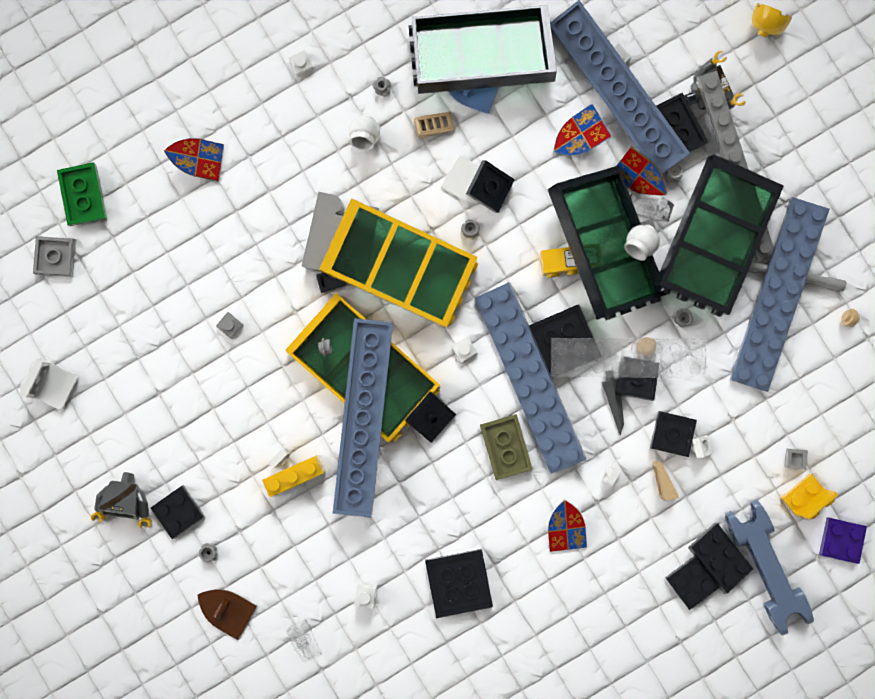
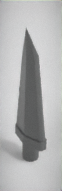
(614, 401)

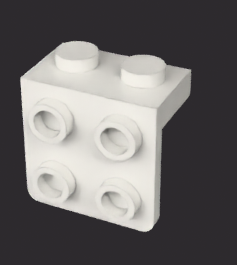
(48, 383)

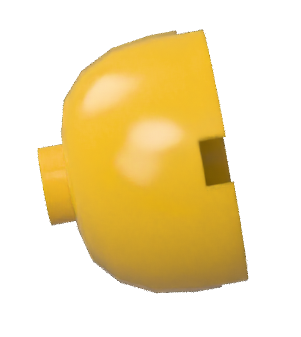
(769, 20)

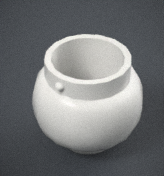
(364, 132)
(642, 242)

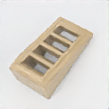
(436, 131)
(665, 486)

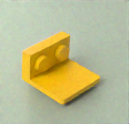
(808, 498)

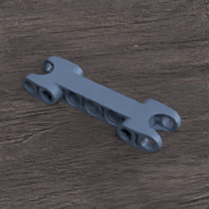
(783, 599)

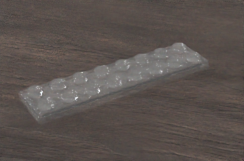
(628, 358)

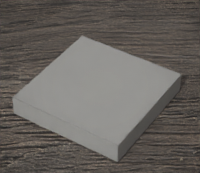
(54, 256)

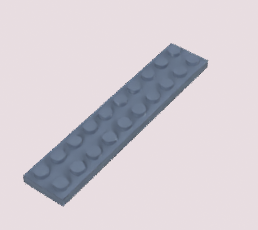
(618, 87)
(779, 294)
(530, 378)
(362, 418)

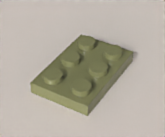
(506, 447)

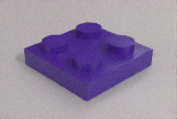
(843, 540)

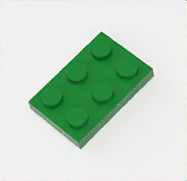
(81, 194)

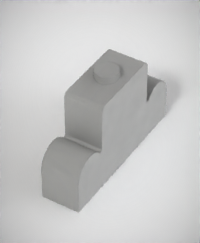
(322, 229)

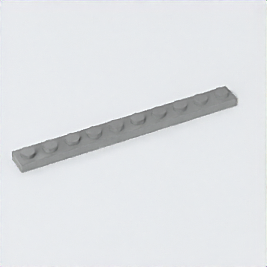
(727, 137)

